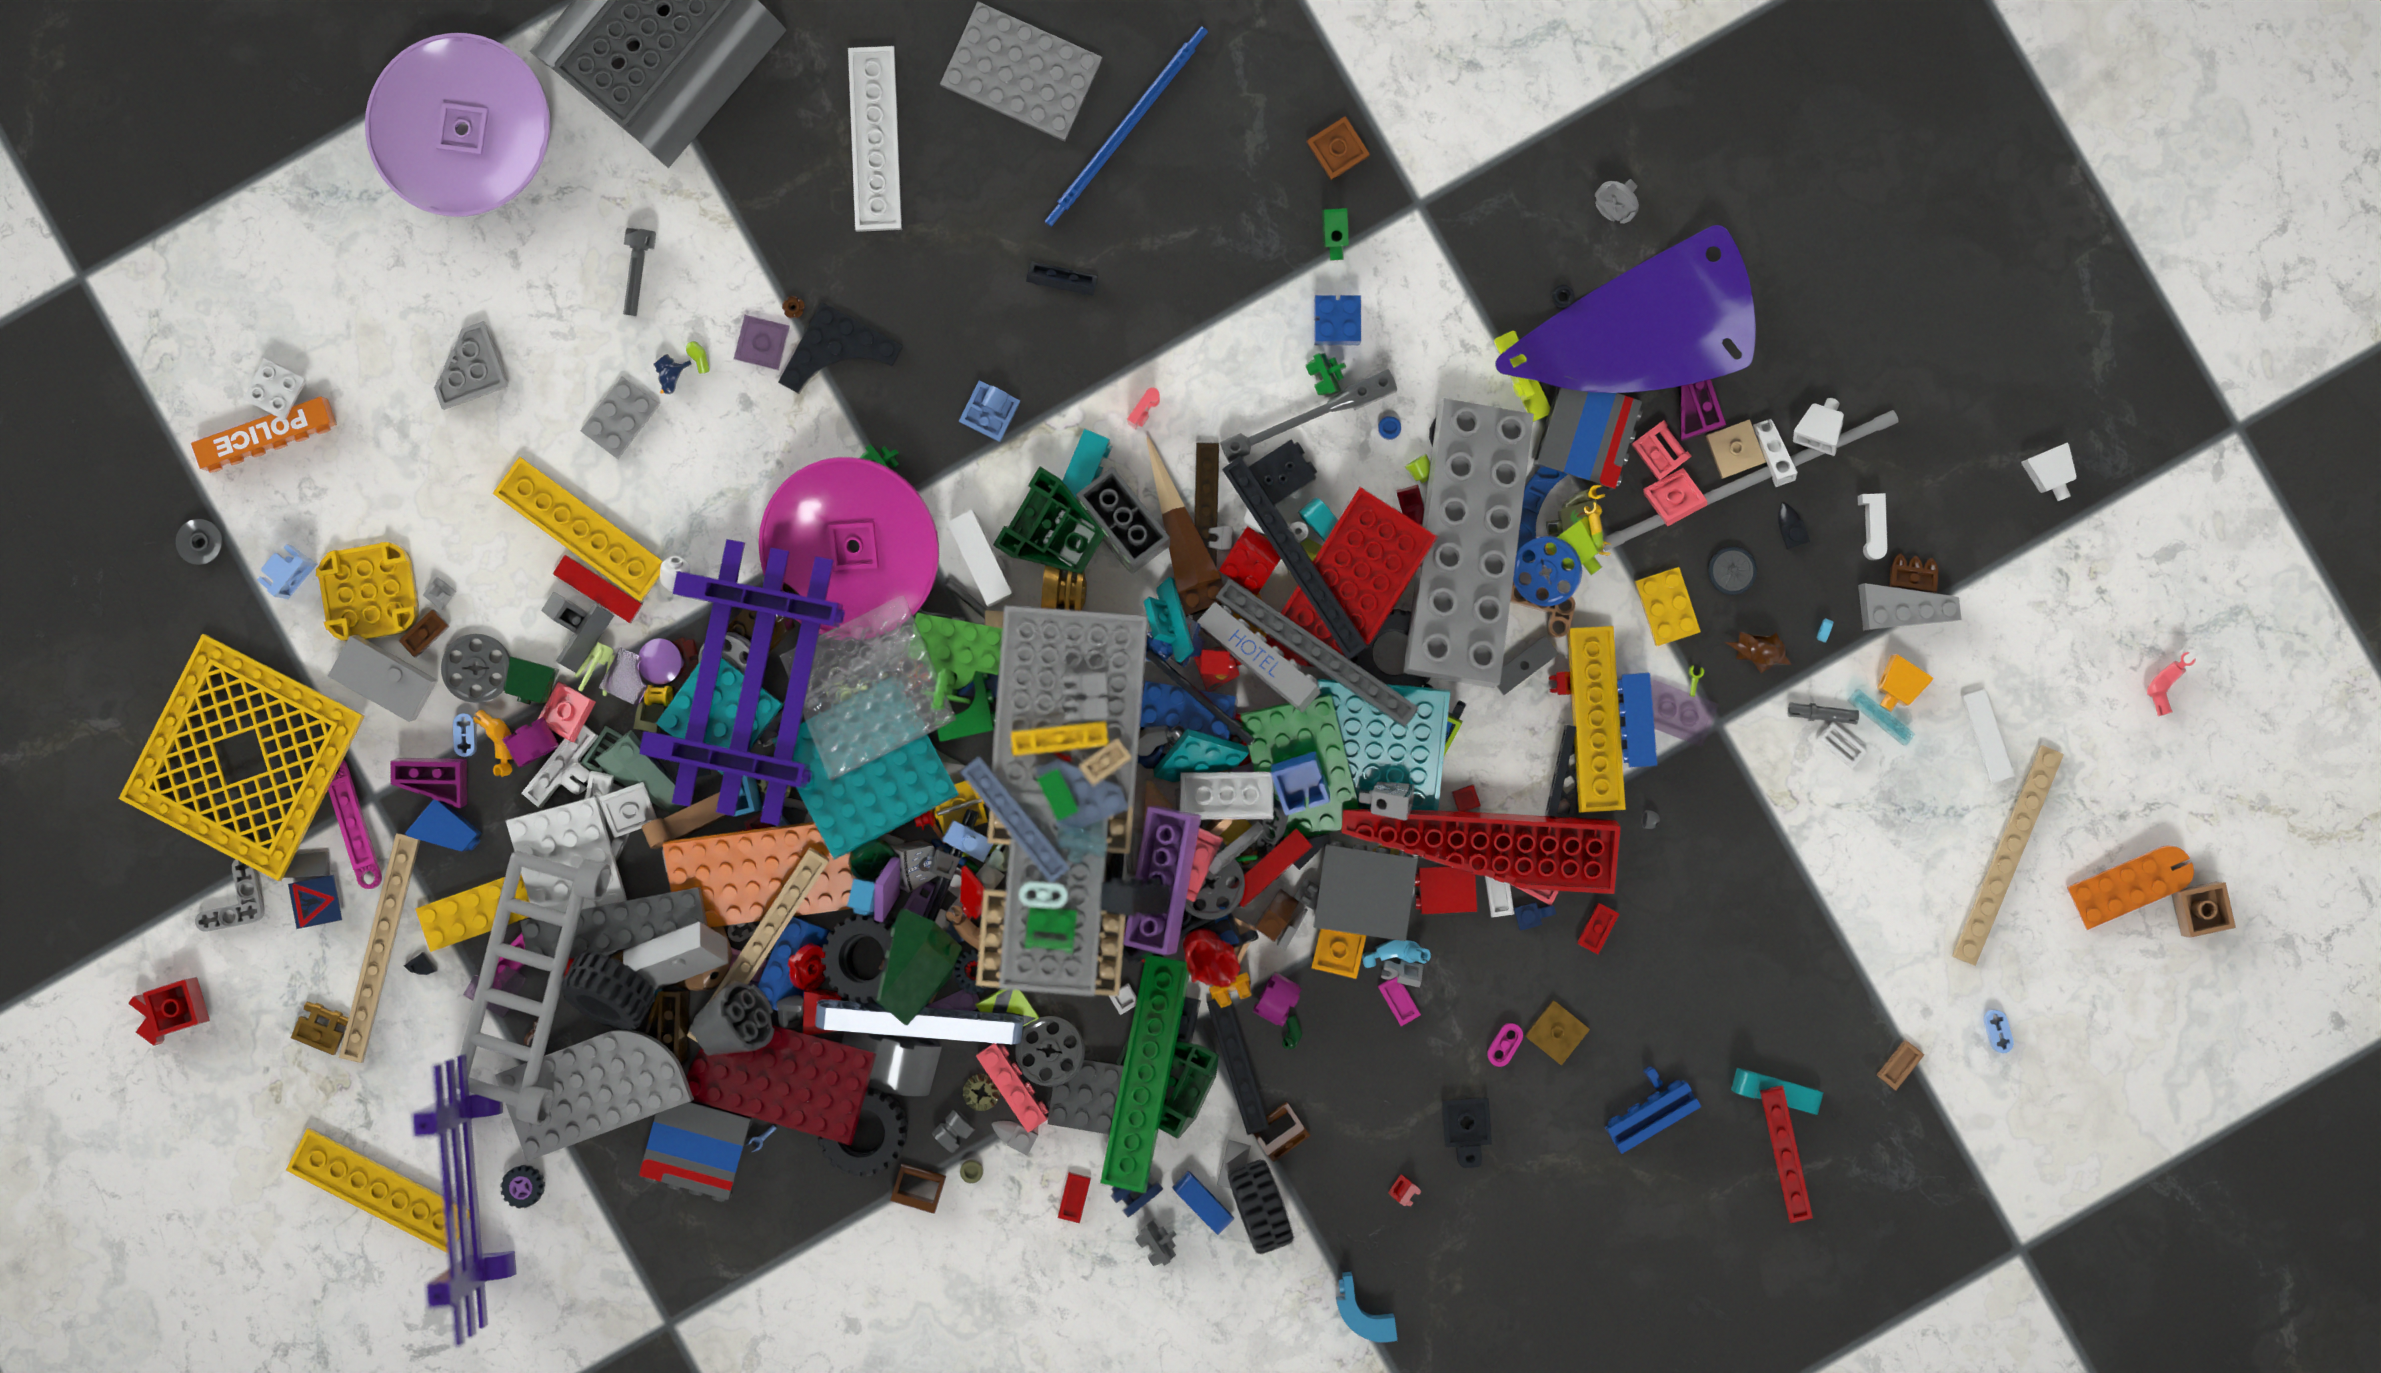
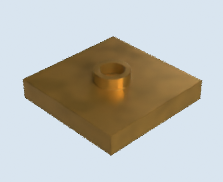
(1557, 1032)

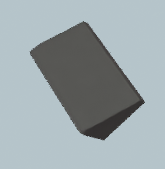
(309, 865)

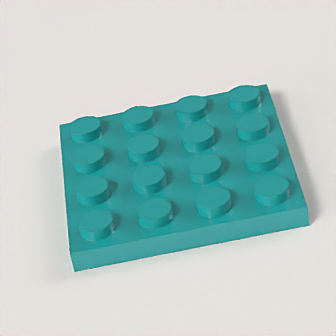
(723, 708)

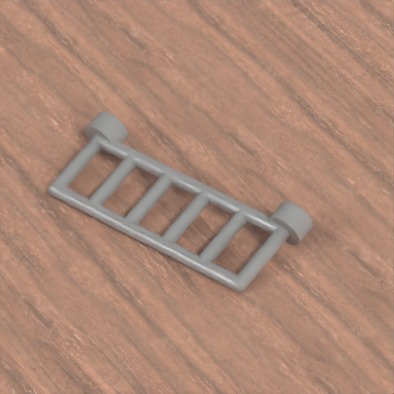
(590, 882)

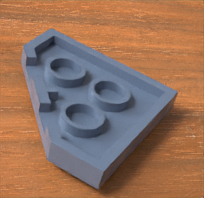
(1093, 802)

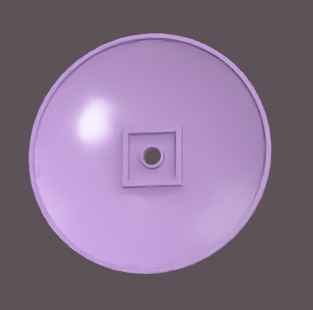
(425, 99)

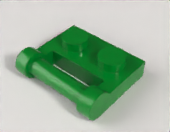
(1054, 921)

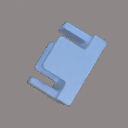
(286, 573)

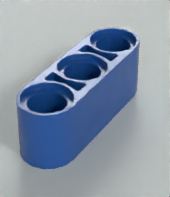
(1203, 1202)

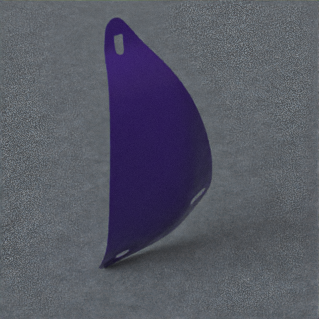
(1649, 325)

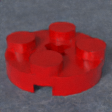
(799, 966)

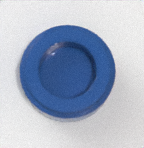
(1389, 428)

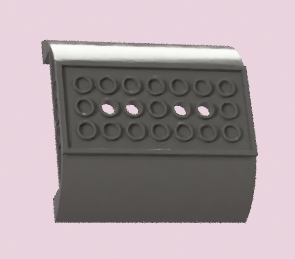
(677, 75)

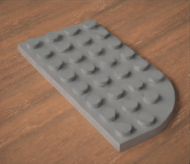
(599, 1089)

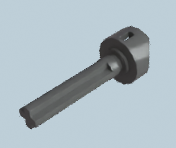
(638, 240)

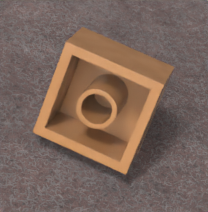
(2203, 909)

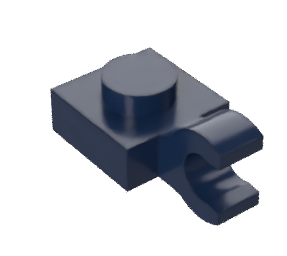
(1530, 915)

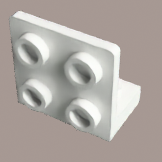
(274, 389)

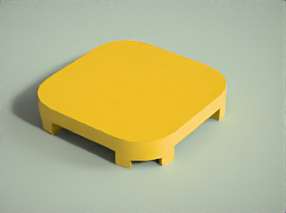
(368, 591)

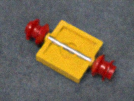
(955, 808)

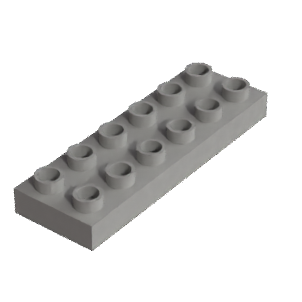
(1469, 571)

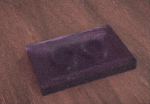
(1681, 714)

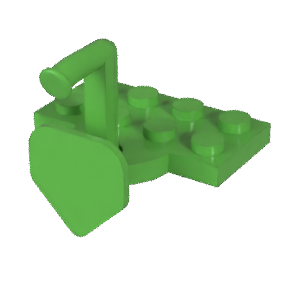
(959, 650)

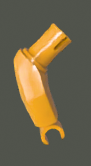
(496, 731)

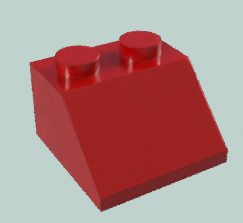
(176, 1006)

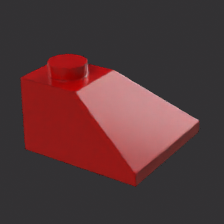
(971, 893)

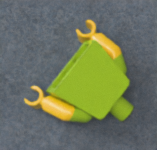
(1585, 538)

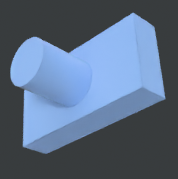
(967, 840)

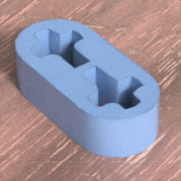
(458, 735)
(1993, 1033)

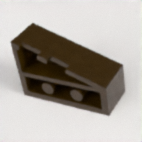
(670, 1021)

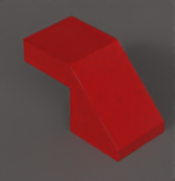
(145, 1029)

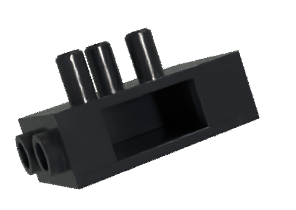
(1284, 471)

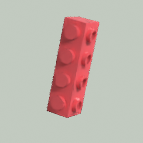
(1012, 1086)

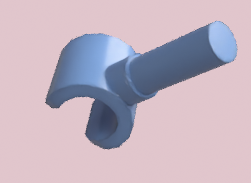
(759, 1140)

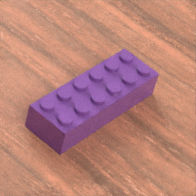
(1168, 855)

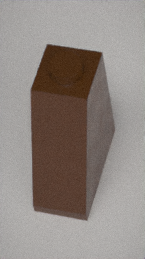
(1276, 915)

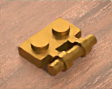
(316, 1034)

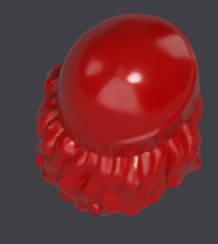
(1210, 958)

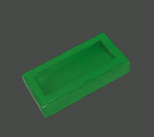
(1057, 794)

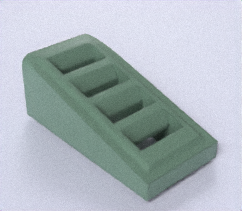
(596, 748)

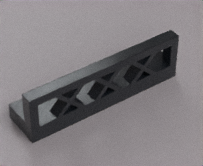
(1560, 775)

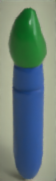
(963, 861)

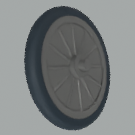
(1732, 570)

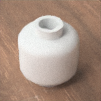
(669, 570)

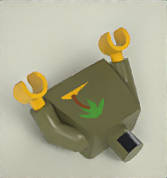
(1573, 511)

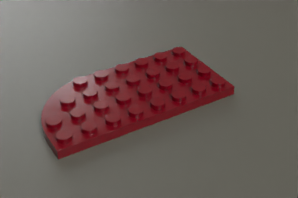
(789, 1082)

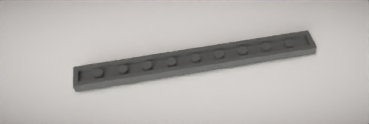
(1317, 653)

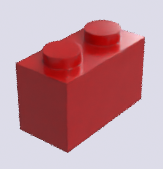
(1216, 663)

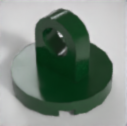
(870, 859)

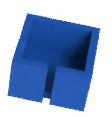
(1338, 320)
(1300, 779)

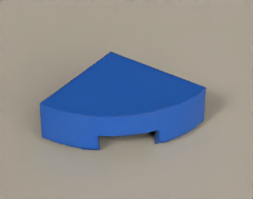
(1653, 1076)

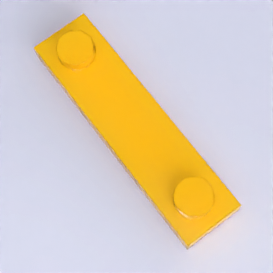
(1059, 738)

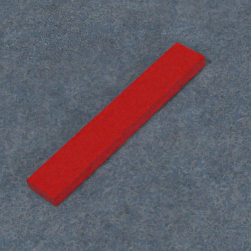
(1786, 1154)

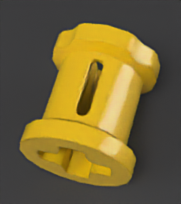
(658, 695)

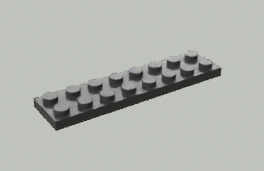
(619, 924)

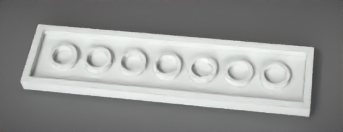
(875, 138)

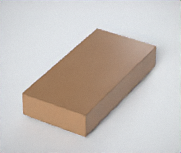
(1900, 1065)

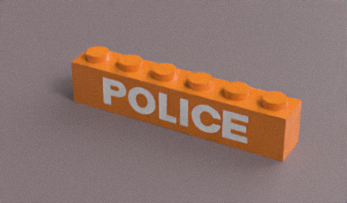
(263, 434)

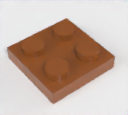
(1338, 148)

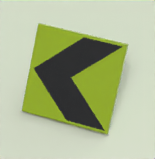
(1009, 1002)

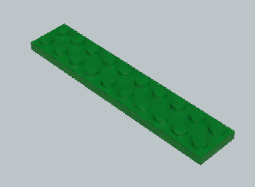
(1145, 1074)

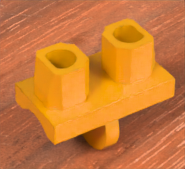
(1241, 985)

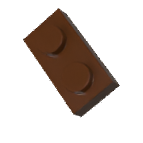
(424, 633)

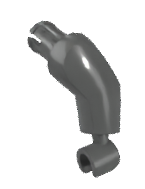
(1157, 735)

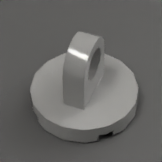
(1617, 200)

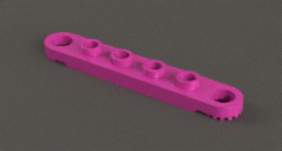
(354, 827)

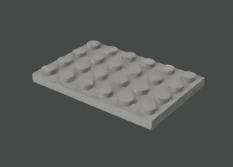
(1021, 71)

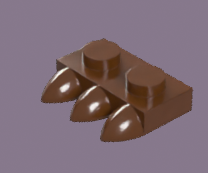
(1914, 575)

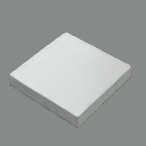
(627, 809)

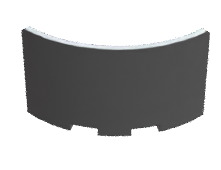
(902, 1063)

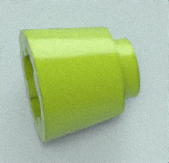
(1419, 468)

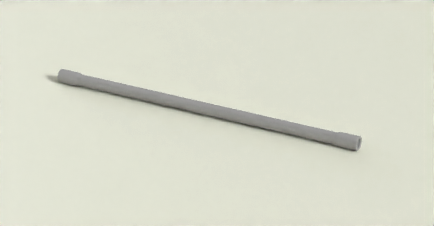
(1877, 424)

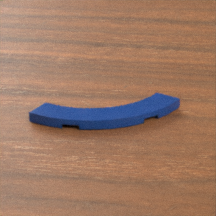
(1534, 496)

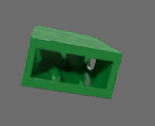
(1335, 221)

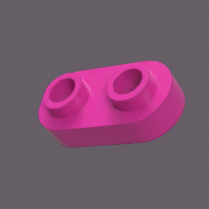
(1506, 1045)

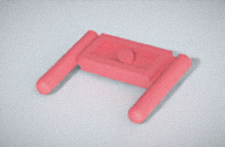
(1205, 852)

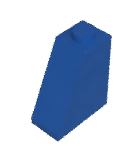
(444, 827)

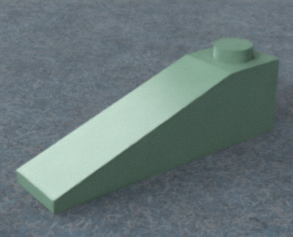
(632, 768)

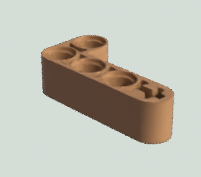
(1555, 613)
(682, 822)

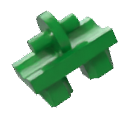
(1321, 365)
(889, 457)

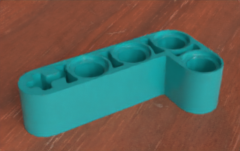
(1318, 517)
(1797, 1096)

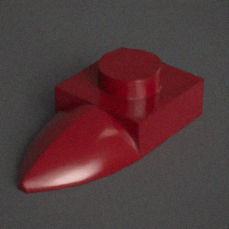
(1411, 503)

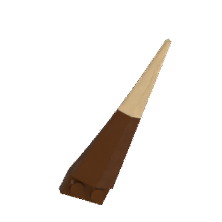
(1192, 566)

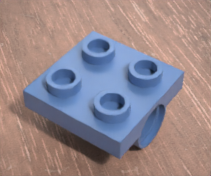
(989, 411)

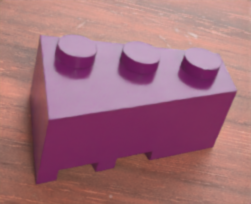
(1699, 410)
(433, 777)

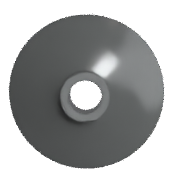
(188, 541)

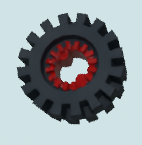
(963, 970)

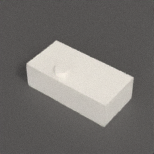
(981, 558)

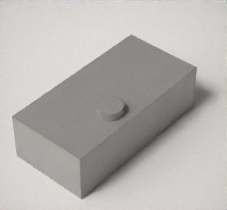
(382, 678)
(678, 955)

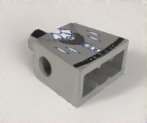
(1389, 799)
(915, 863)

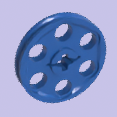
(1558, 573)

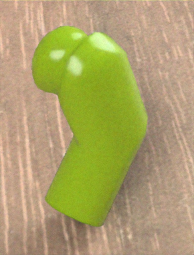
(698, 354)

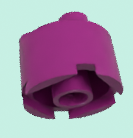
(530, 742)
(1276, 998)

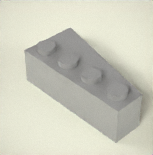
(1900, 607)

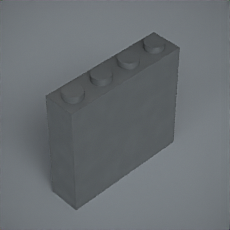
(1365, 891)

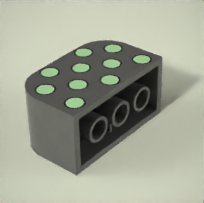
(1127, 523)

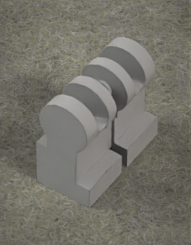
(1093, 686)

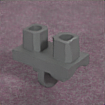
(1159, 1241)

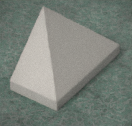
(1235, 1156)

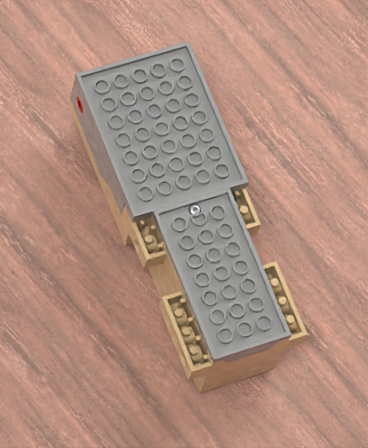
(1035, 656)

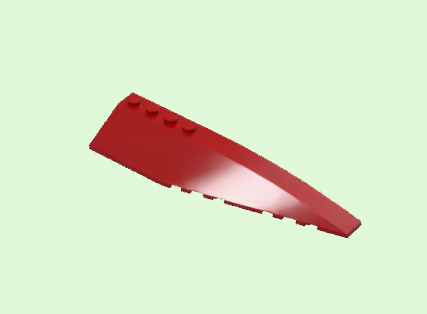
(1504, 847)

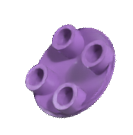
(660, 661)

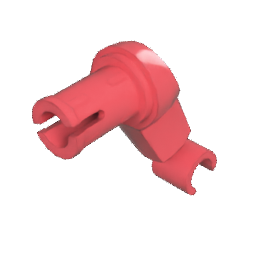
(2163, 682)

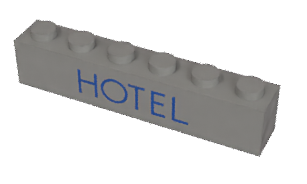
(1259, 657)

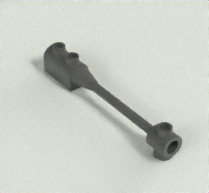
(1353, 397)

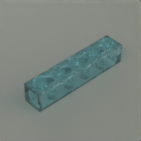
(1881, 717)

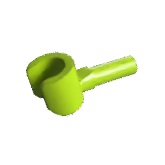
(1694, 680)

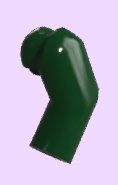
(1293, 1035)

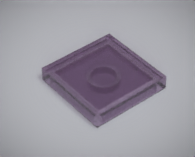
(761, 342)

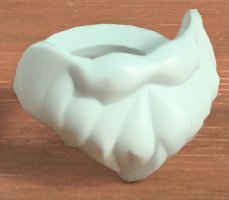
(998, 859)

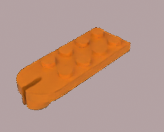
(2131, 885)

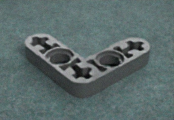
(1277, 825)

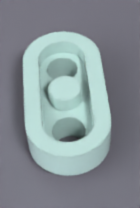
(1043, 894)

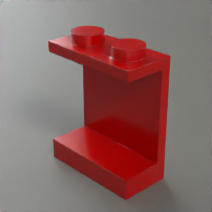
(1445, 890)

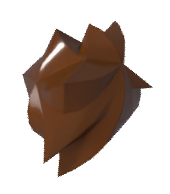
(1761, 650)

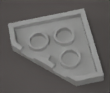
(470, 368)

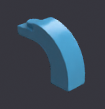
(1371, 1327)

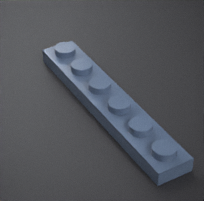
(1015, 820)

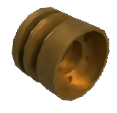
(1063, 590)

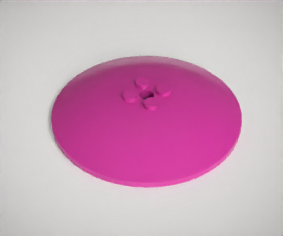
(858, 501)

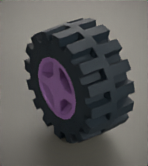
(518, 1194)

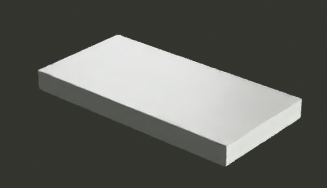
(1228, 795)

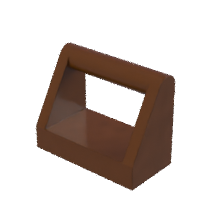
(1288, 1139)
(914, 1200)

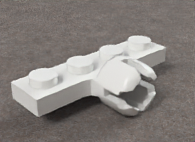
(562, 769)

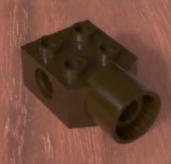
(745, 623)

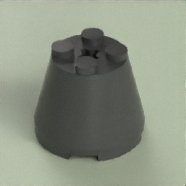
(734, 1021)

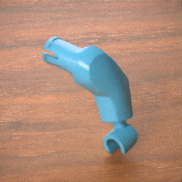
(1405, 950)

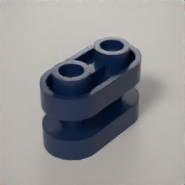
(1134, 1205)

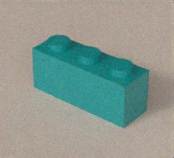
(1086, 461)

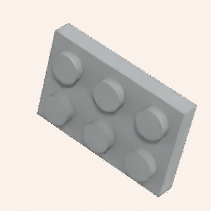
(619, 417)

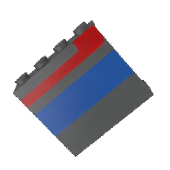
(1589, 435)
(696, 1149)

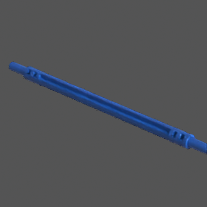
(1126, 126)

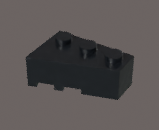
(1135, 896)

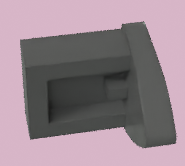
(790, 1011)

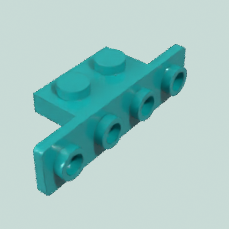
(1168, 619)

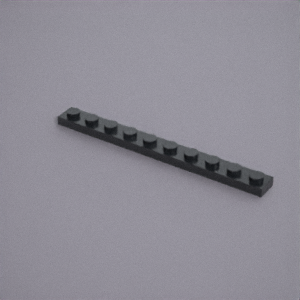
(1295, 558)

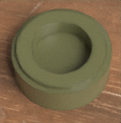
(971, 1171)

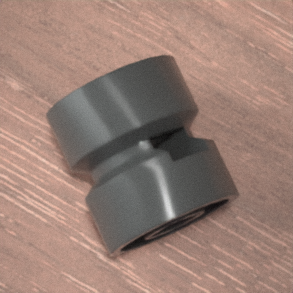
(954, 1129)

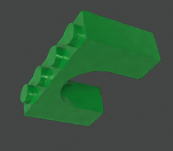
(977, 718)

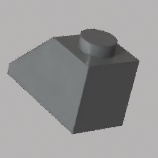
(564, 612)

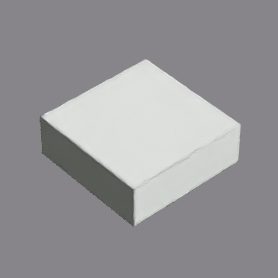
(1125, 1000)

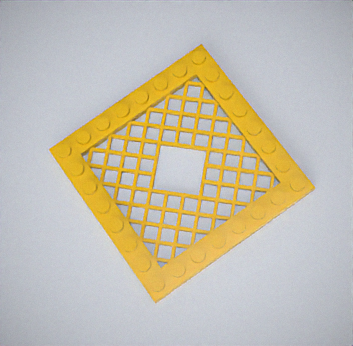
(187, 692)

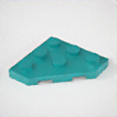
(1199, 754)

